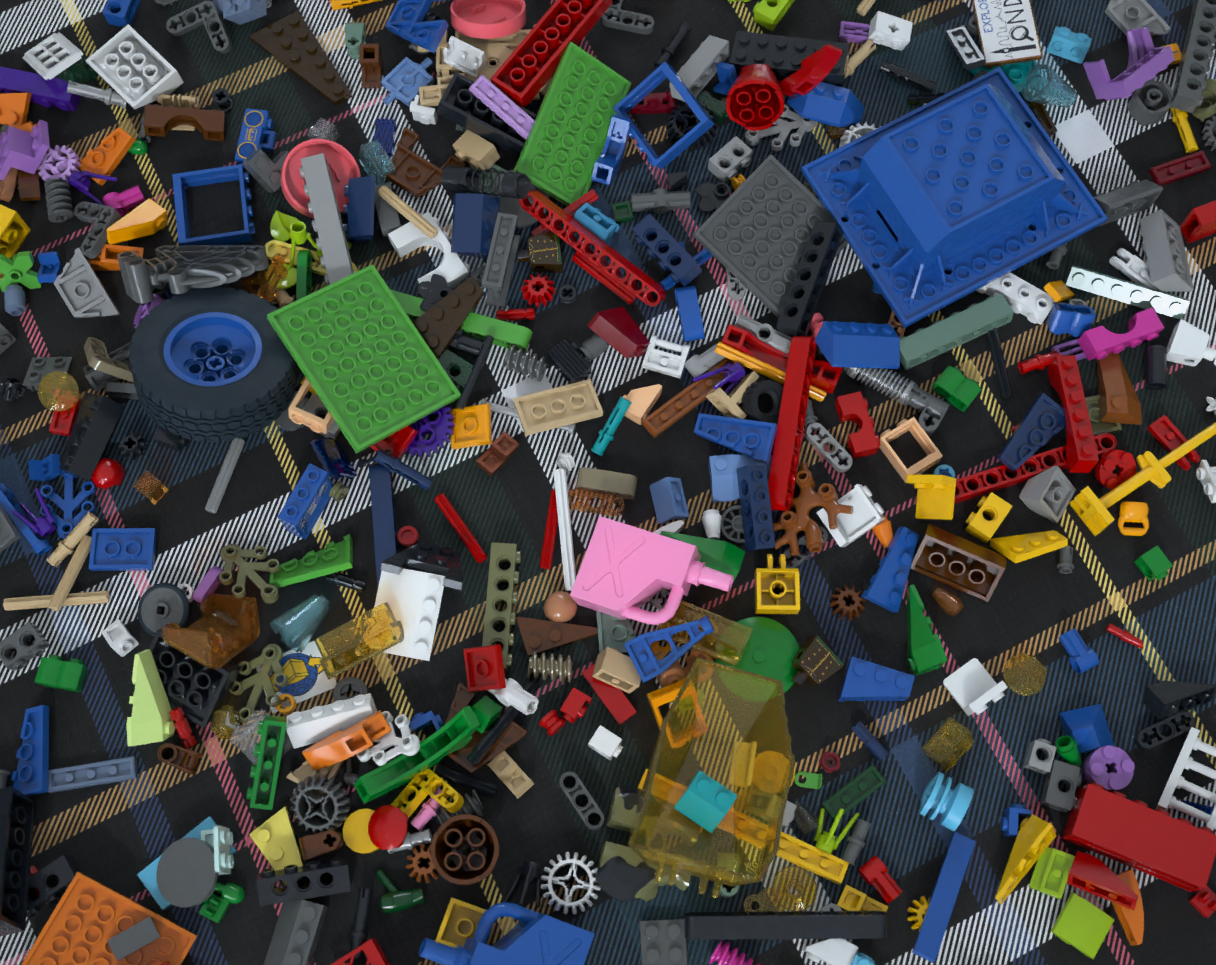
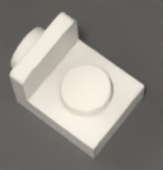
(119, 638)

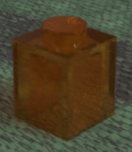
(150, 487)

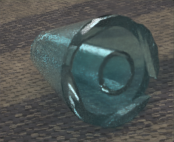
(1048, 88)
(301, 622)

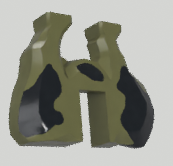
(621, 869)

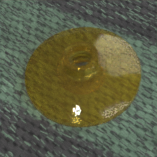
(801, 881)

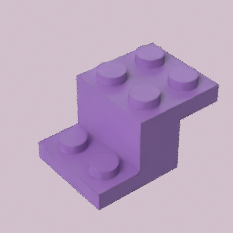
(23, 149)

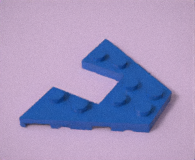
(408, 24)

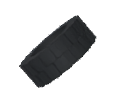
(750, 400)

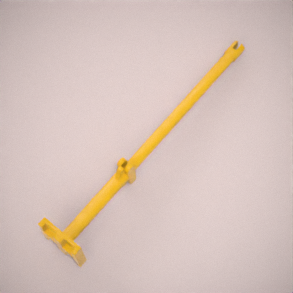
(1094, 510)

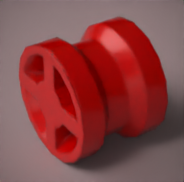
(552, 722)

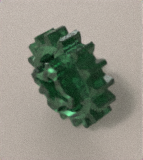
(78, 72)

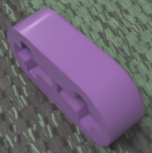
(208, 584)

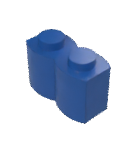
(1070, 319)

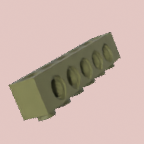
(499, 554)

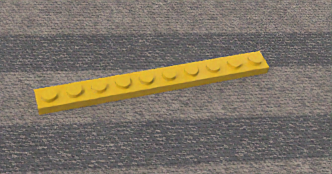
(804, 855)

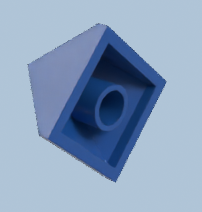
(1087, 727)

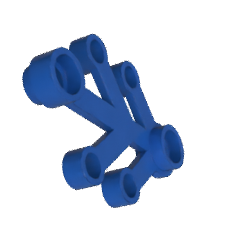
(69, 503)

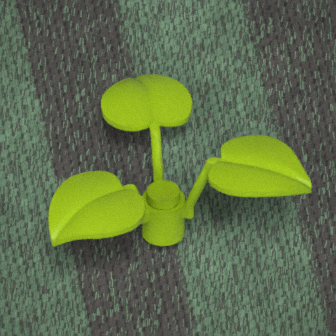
(282, 229)

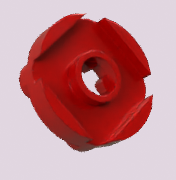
(1111, 458)

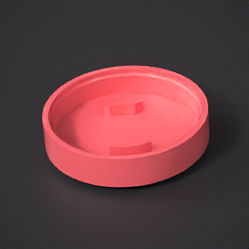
(488, 17)
(341, 166)

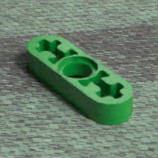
(304, 274)

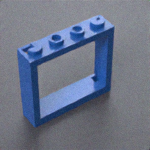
(640, 92)
(211, 176)

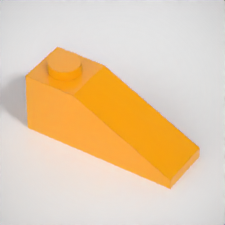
(140, 222)

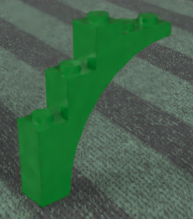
(402, 769)

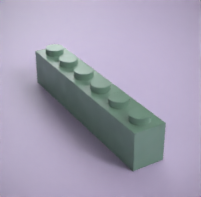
(954, 331)

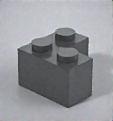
(265, 170)

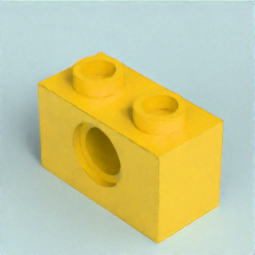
(996, 509)

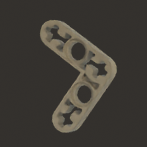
(99, 360)

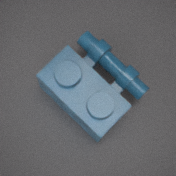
(596, 222)

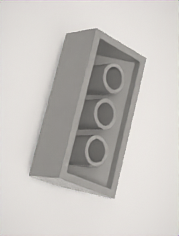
(1165, 253)

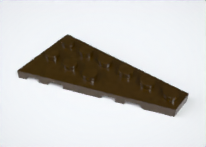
(301, 53)
(447, 316)

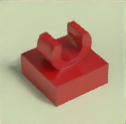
(1204, 901)

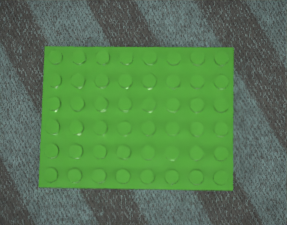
(363, 357)

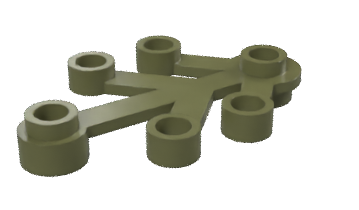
(248, 569)
(261, 679)

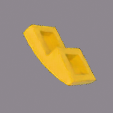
(857, 901)

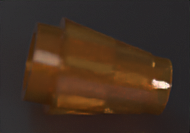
(948, 602)

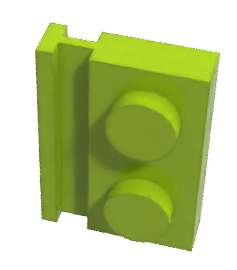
(1052, 872)

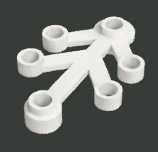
(407, 745)

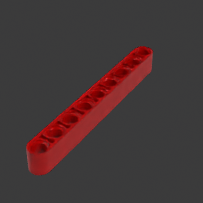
(601, 248)
(791, 422)
(1021, 475)

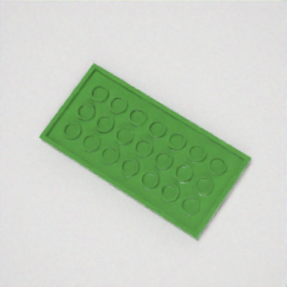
(571, 125)

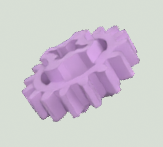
(58, 165)

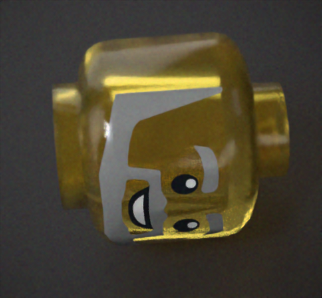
(225, 721)

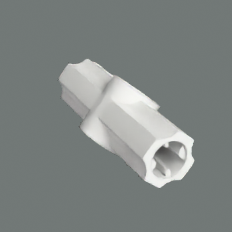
(516, 697)

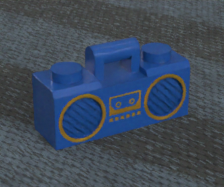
(253, 134)

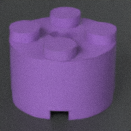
(1119, 765)

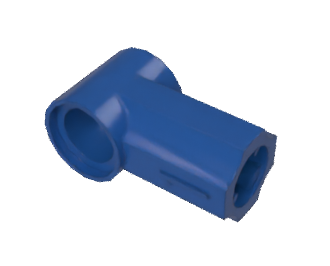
(1081, 656)

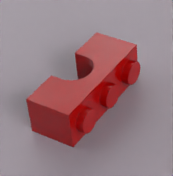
(854, 408)

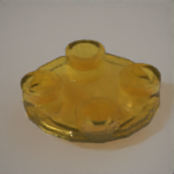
(58, 391)
(1024, 674)

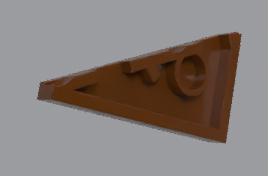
(549, 635)

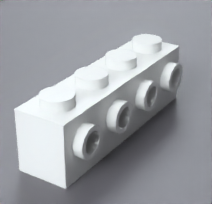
(1021, 297)
(322, 721)

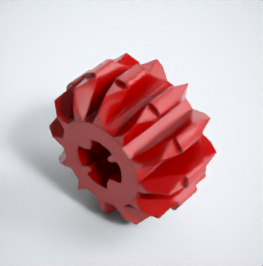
(542, 296)

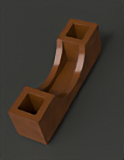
(162, 119)

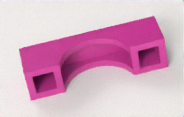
(1100, 342)

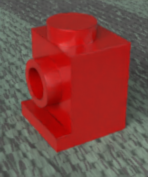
(575, 705)

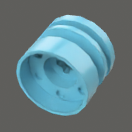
(948, 802)

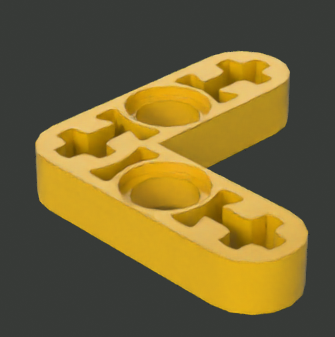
(428, 788)

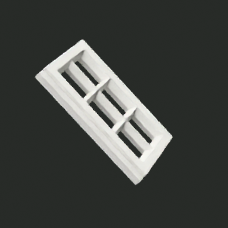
(74, 54)

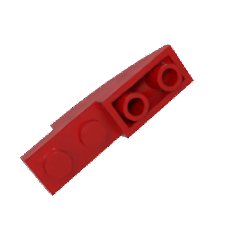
(813, 71)

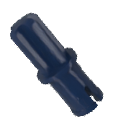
(869, 740)

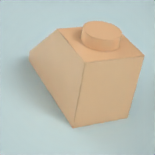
(642, 402)

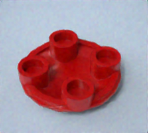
(388, 827)

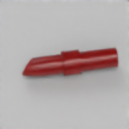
(1124, 635)

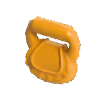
(1133, 513)

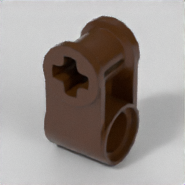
(183, 759)
(317, 844)

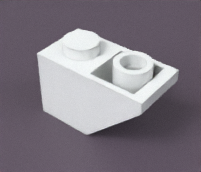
(832, 952)

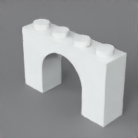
(410, 238)

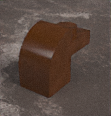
(372, 65)

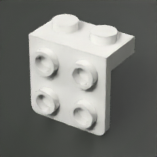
(973, 687)

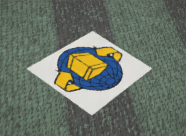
(304, 675)

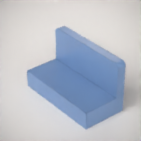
(669, 499)

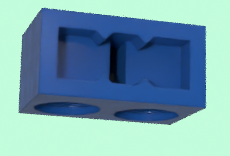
(120, 12)

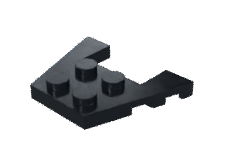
(428, 558)

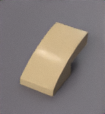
(510, 774)

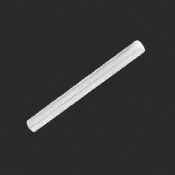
(565, 528)

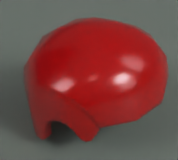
(107, 473)

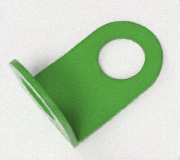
(812, 780)

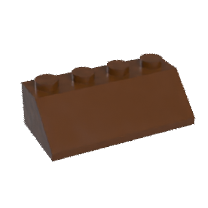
(958, 562)

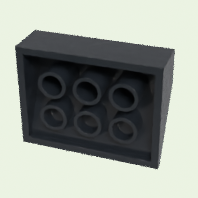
(191, 684)

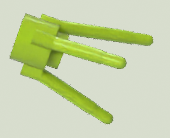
(827, 840)

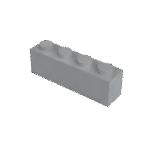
(702, 65)

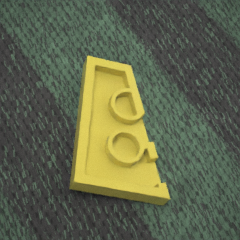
(278, 842)

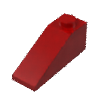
(1096, 878)

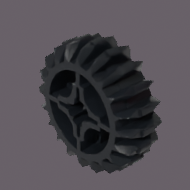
(688, 120)

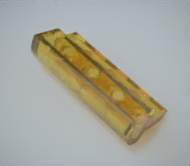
(359, 640)
(725, 643)

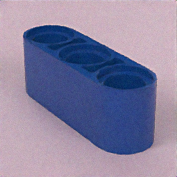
(689, 313)

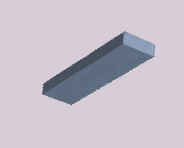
(92, 774)

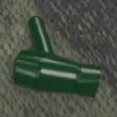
(395, 899)

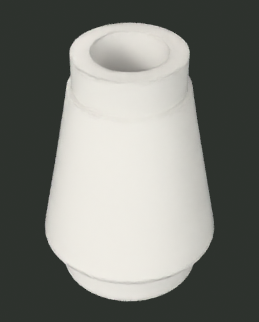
(712, 523)

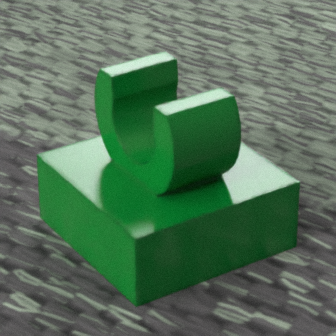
(214, 908)

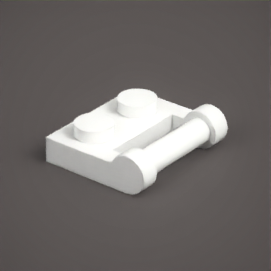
(665, 362)

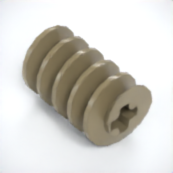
(550, 666)

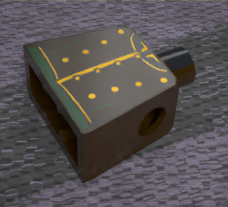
(543, 253)
(814, 662)

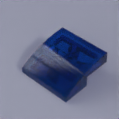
(333, 458)

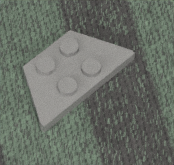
(1136, 14)
(83, 289)

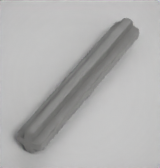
(224, 475)

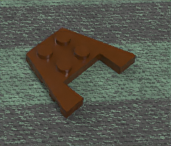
(412, 171)
(509, 737)

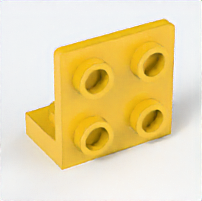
(934, 496)

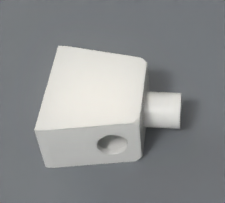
(1188, 345)

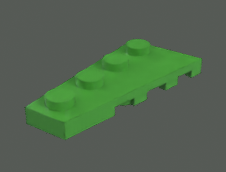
(329, 560)

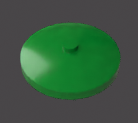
(769, 651)

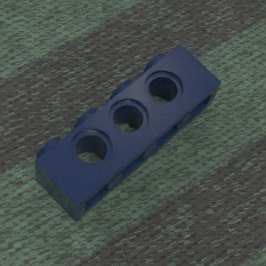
(649, 229)
(755, 507)

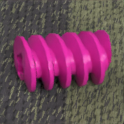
(729, 957)

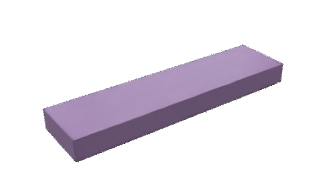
(502, 106)

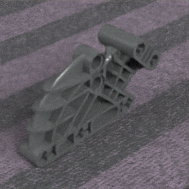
(188, 267)

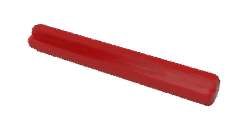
(589, 197)
(604, 278)
(460, 528)
(550, 533)

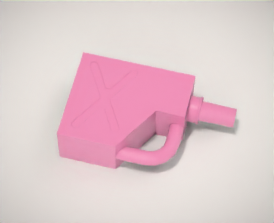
(632, 565)

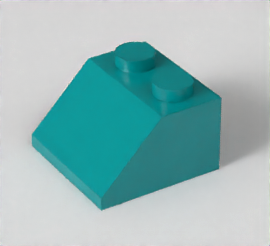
(705, 801)

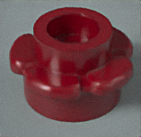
(829, 768)

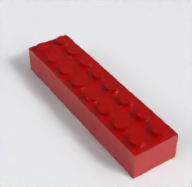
(541, 50)

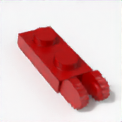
(1170, 439)

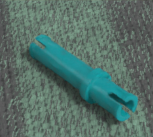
(611, 426)

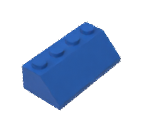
(859, 345)

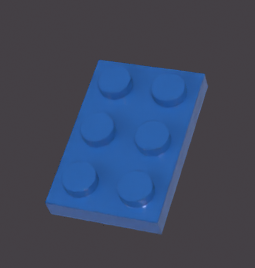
(122, 549)

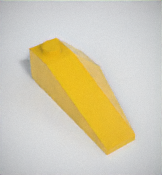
(1029, 845)

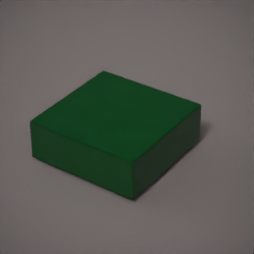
(622, 212)

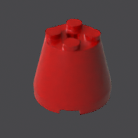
(755, 98)

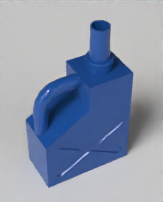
(532, 941)

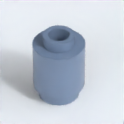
(14, 300)

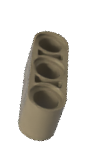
(606, 482)

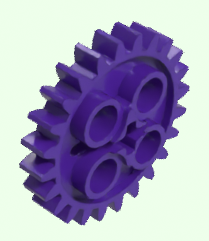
(439, 429)

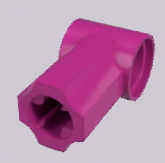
(124, 200)

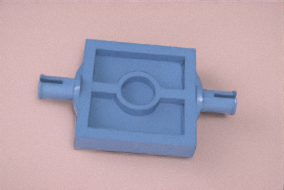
(405, 81)

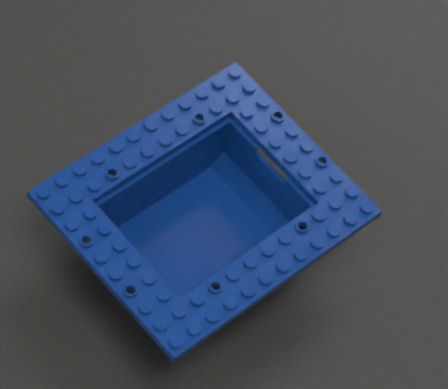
(958, 194)

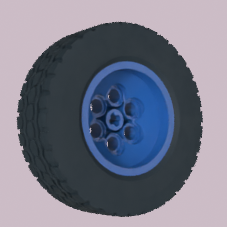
(212, 365)

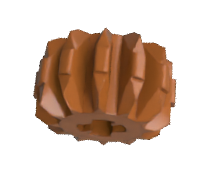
(417, 862)

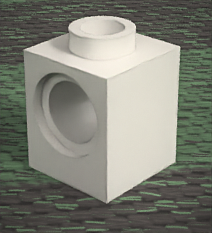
(606, 743)

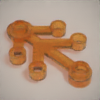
(267, 290)

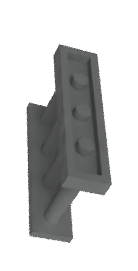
(501, 259)

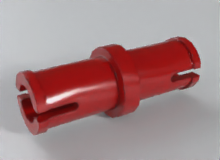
(1038, 362)

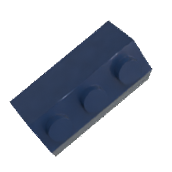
(359, 209)
(473, 223)

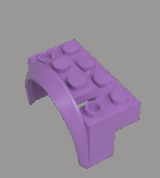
(1142, 66)

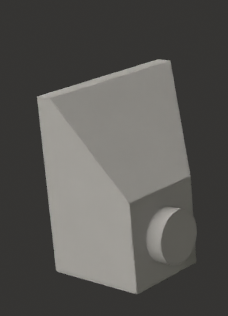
(1048, 493)

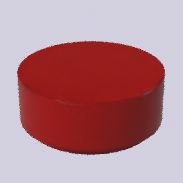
(407, 536)

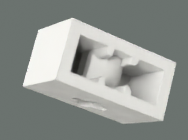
(890, 31)

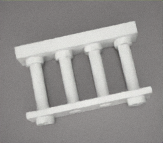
(1177, 781)

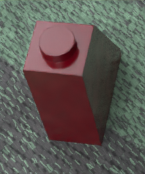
(620, 332)

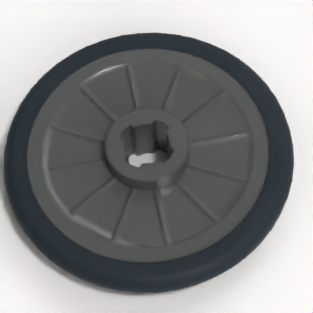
(152, 604)

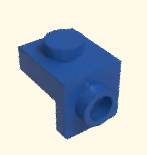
(727, 76)
(49, 267)
(45, 469)
(423, 720)
(1009, 822)

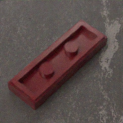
(1180, 168)

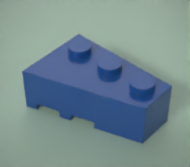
(874, 682)

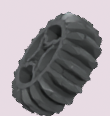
(306, 793)

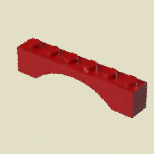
(823, 375)
(1080, 446)

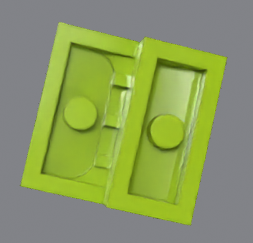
(1082, 925)

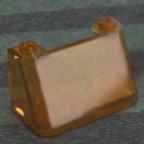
(221, 633)

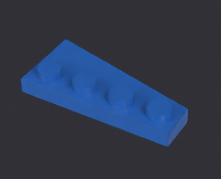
(891, 578)

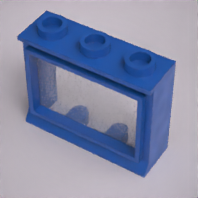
(306, 502)

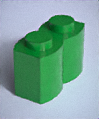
(956, 388)
(61, 674)

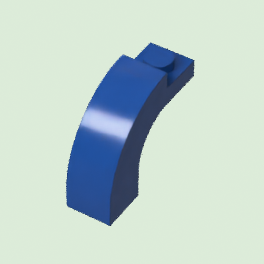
(613, 152)

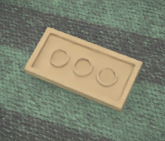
(557, 407)

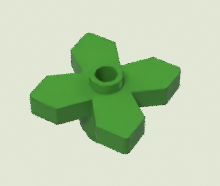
(17, 270)

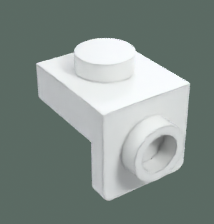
(421, 113)

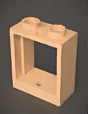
(302, 417)
(934, 455)

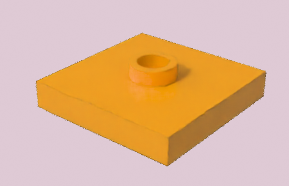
(471, 426)

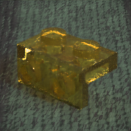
(949, 744)

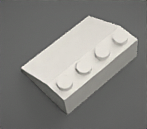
(134, 68)
(416, 603)

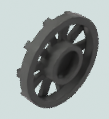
(736, 525)

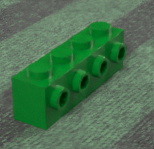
(268, 762)

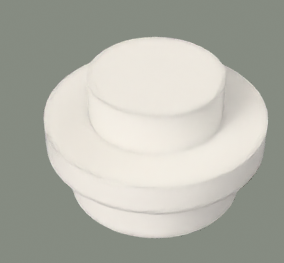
(565, 461)

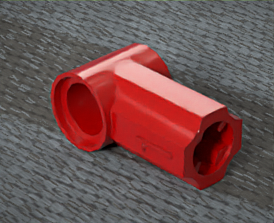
(876, 874)

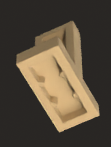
(729, 403)

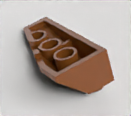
(1117, 396)

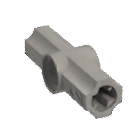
(776, 339)

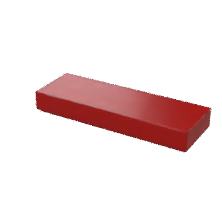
(611, 697)

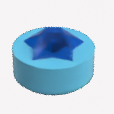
(944, 470)

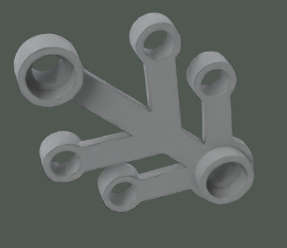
(784, 128)

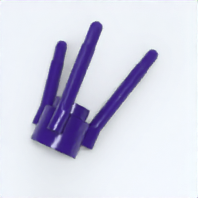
(82, 182)
(733, 374)
(41, 525)

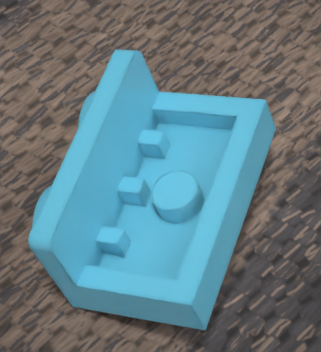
(1069, 44)

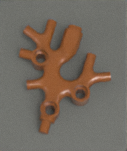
(800, 520)

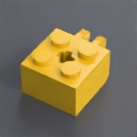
(783, 578)

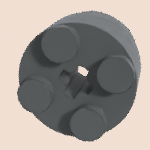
(1150, 102)

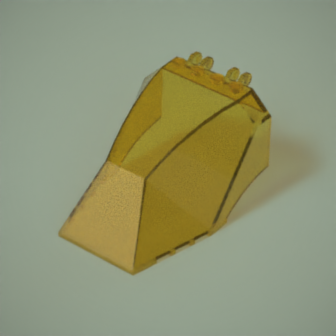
(738, 735)

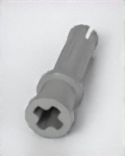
(108, 96)

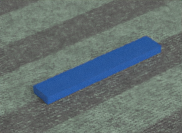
(943, 897)

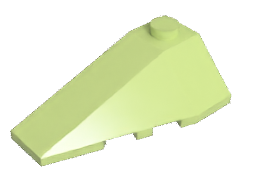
(151, 707)

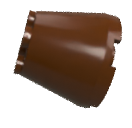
(454, 838)

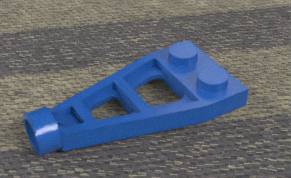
(9, 504)
(644, 658)

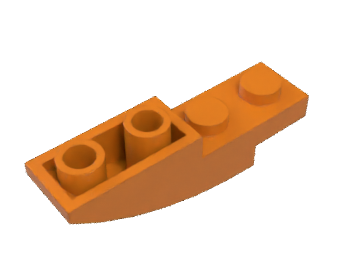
(347, 743)

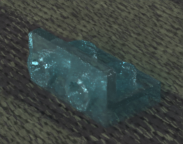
(375, 161)

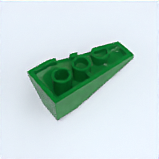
(715, 553)
(923, 647)

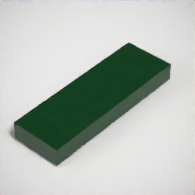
(854, 792)

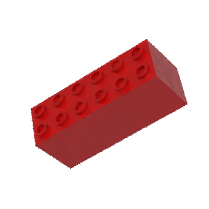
(1141, 837)

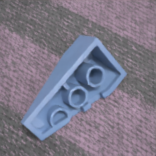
(724, 475)

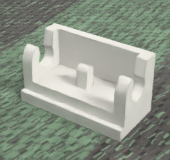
(464, 57)

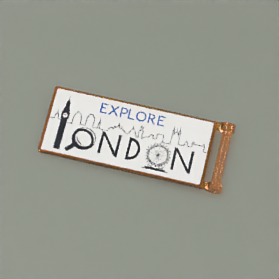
(1007, 31)

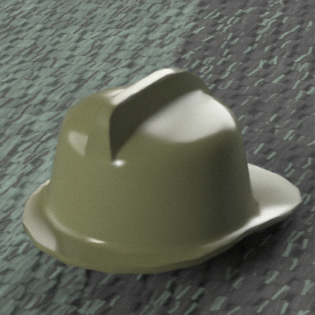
(1208, 106)

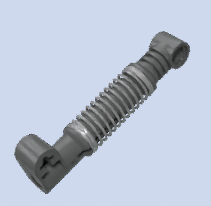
(906, 392)

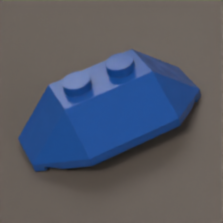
(828, 105)

